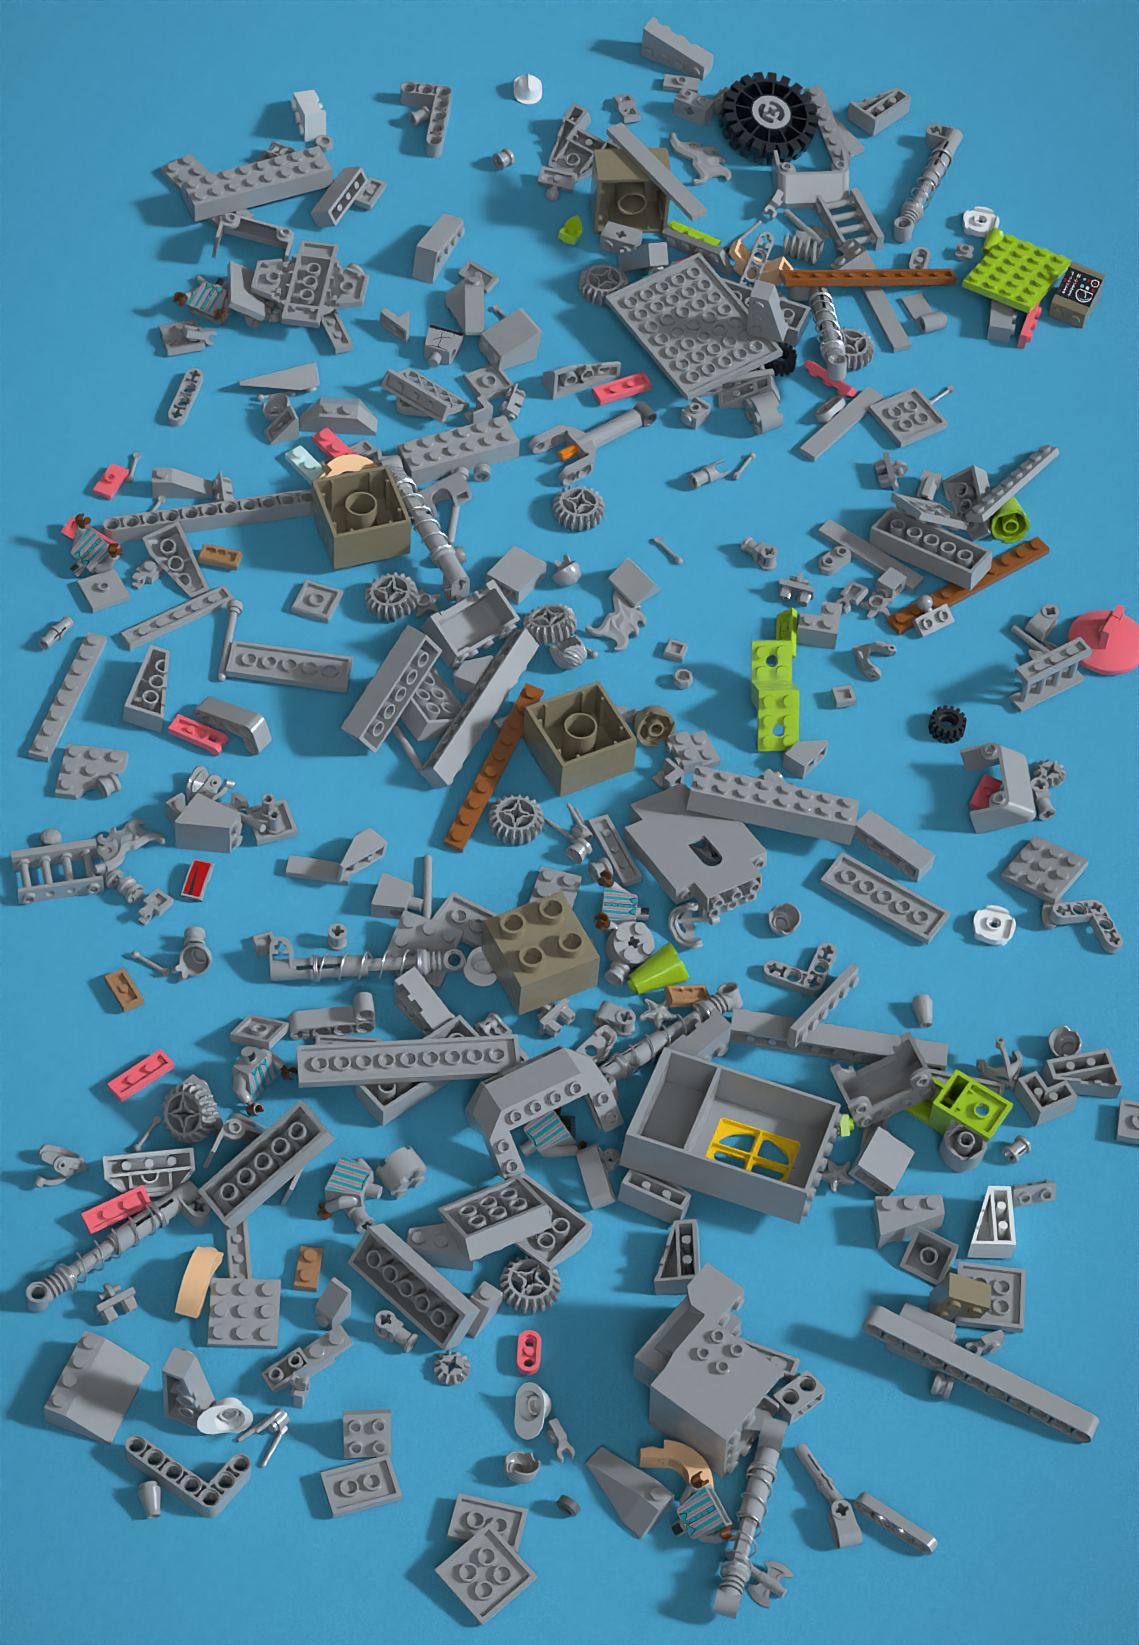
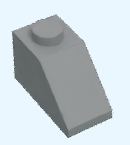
(470, 673)
(804, 756)
(489, 1301)
(333, 1305)

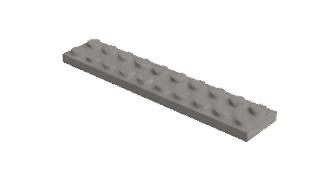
(406, 1060)

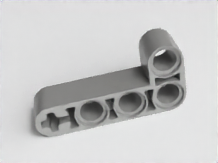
(235, 720)
(334, 1021)

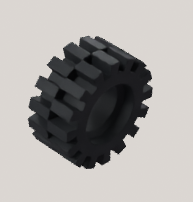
(786, 366)
(947, 715)

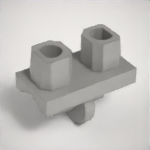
(897, 469)
(796, 586)
(551, 1014)
(106, 1308)

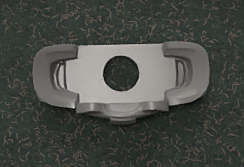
(602, 1041)

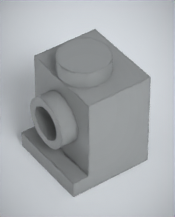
(695, 413)

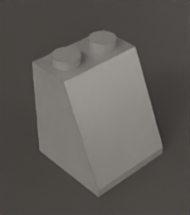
(511, 341)
(208, 826)

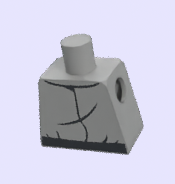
(442, 345)

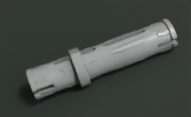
(824, 1483)

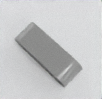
(595, 1176)

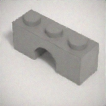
(451, 488)

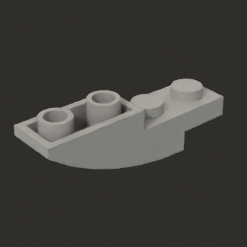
(308, 1360)

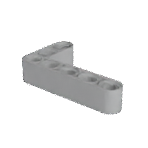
(439, 100)
(186, 1479)

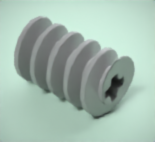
(802, 249)

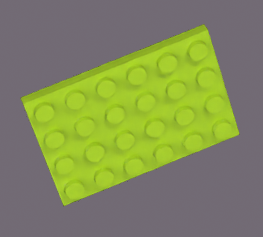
(1017, 273)

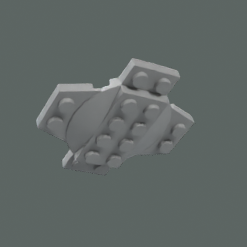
(309, 284)

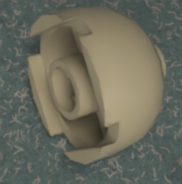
(653, 725)

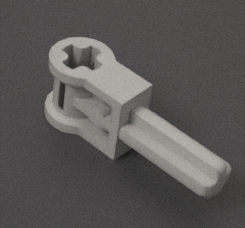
(494, 1026)

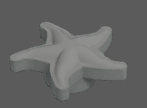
(426, 603)
(876, 605)
(657, 1013)
(837, 1176)

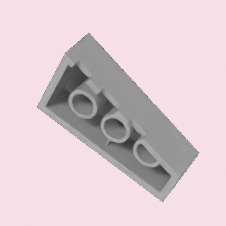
(436, 247)

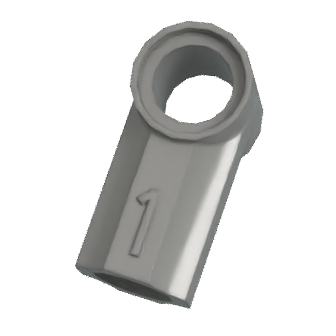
(929, 484)

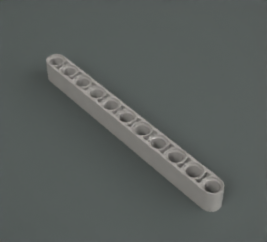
(211, 515)
(980, 1374)

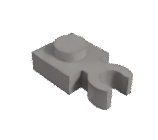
(852, 594)

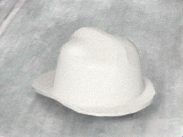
(527, 89)
(478, 969)
(531, 1409)
(225, 1417)

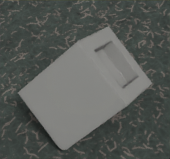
(482, 412)
(669, 776)
(175, 807)

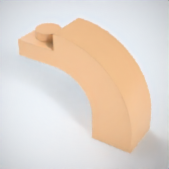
(771, 270)
(346, 464)
(197, 1280)
(678, 1458)

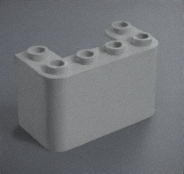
(471, 624)
(885, 1085)

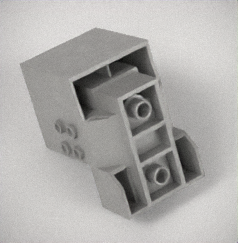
(704, 1379)

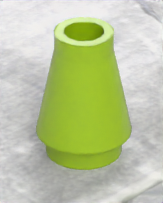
(992, 238)

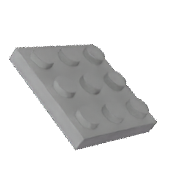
(908, 417)
(929, 511)
(1044, 869)
(419, 932)
(1007, 1297)
(244, 1313)
(485, 1574)

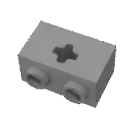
(693, 107)
(618, 237)

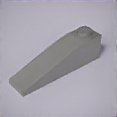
(467, 305)
(574, 378)

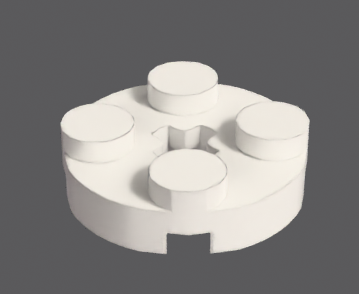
(974, 227)
(991, 935)

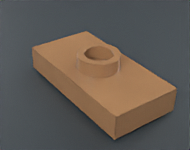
(220, 557)
(685, 995)

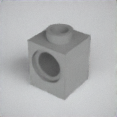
(890, 584)

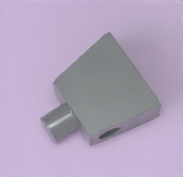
(393, 898)

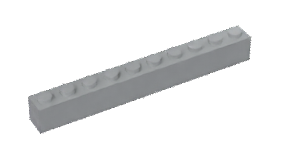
(479, 709)
(827, 1040)

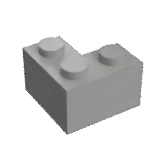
(853, 257)
(822, 629)
(1044, 1102)

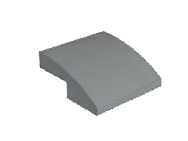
(176, 342)

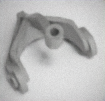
(863, 653)
(207, 785)
(687, 938)
(1007, 1071)
(63, 1161)

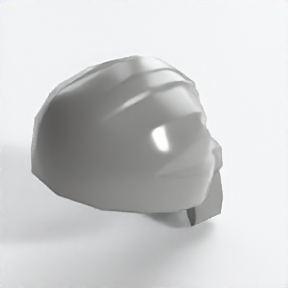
(567, 572)
(193, 961)

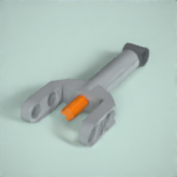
(585, 444)

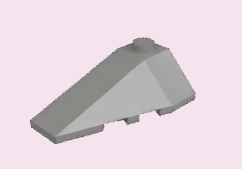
(295, 378)
(964, 492)
(174, 554)
(634, 1494)

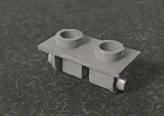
(513, 399)
(222, 488)
(1033, 1194)

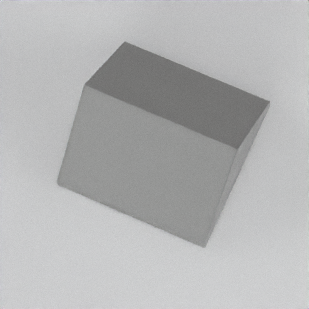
(633, 583)
(929, 1256)

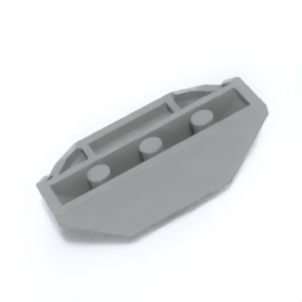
(339, 416)
(155, 1170)

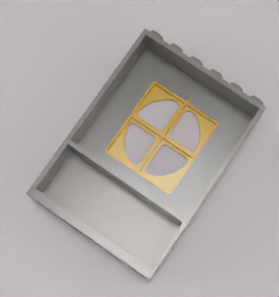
(699, 1103)

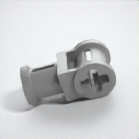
(761, 553)
(1042, 798)
(394, 1331)

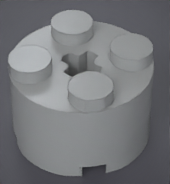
(763, 412)
(637, 936)
(961, 1148)
(402, 1171)

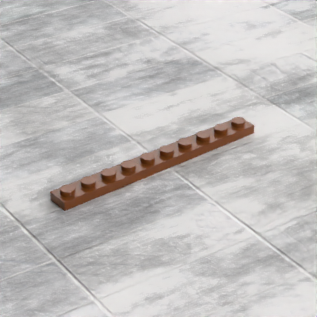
(867, 277)
(953, 594)
(491, 771)

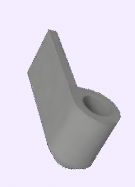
(922, 314)

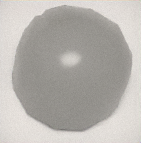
(275, 406)
(784, 919)
(1064, 1042)
(521, 1467)

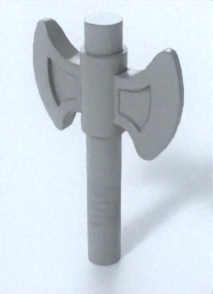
(814, 233)
(1039, 648)
(239, 802)
(767, 1582)

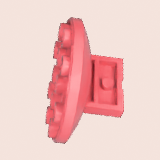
(1111, 638)

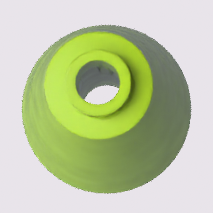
(1010, 522)
(658, 971)

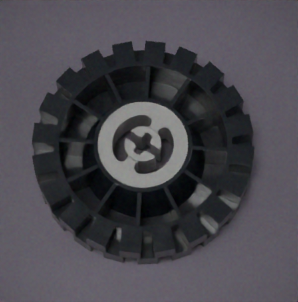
(766, 133)

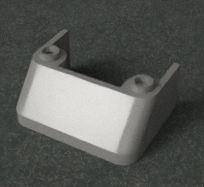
(802, 188)
(255, 231)
(1016, 802)
(246, 1130)

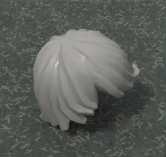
(569, 653)

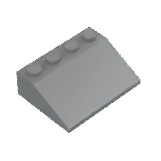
(431, 708)
(496, 1217)
(565, 1237)
(95, 1389)

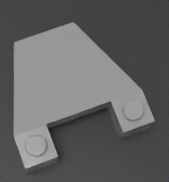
(576, 146)

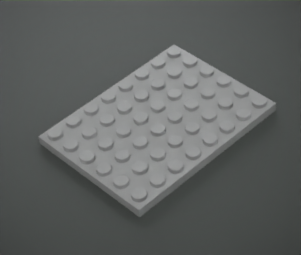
(692, 326)

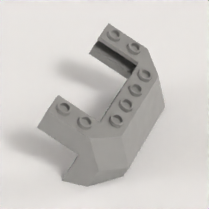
(533, 1091)

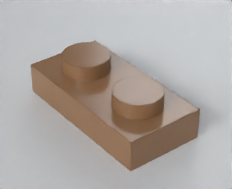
(124, 990)
(308, 1269)

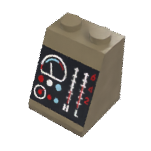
(1077, 295)

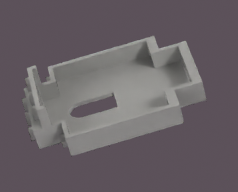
(661, 842)

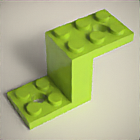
(774, 694)
(958, 1103)

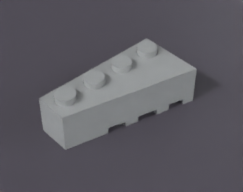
(675, 51)
(644, 258)
(147, 697)
(185, 1388)

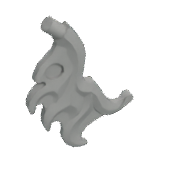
(703, 160)
(620, 622)
(114, 847)

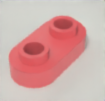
(528, 1354)

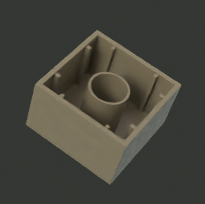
(626, 193)
(361, 517)
(579, 738)
(540, 953)

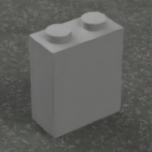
(517, 574)
(881, 1162)
(928, 1321)

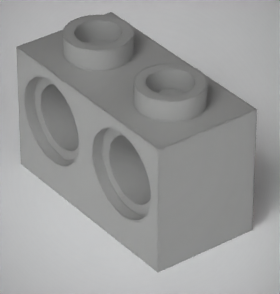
(802, 1400)

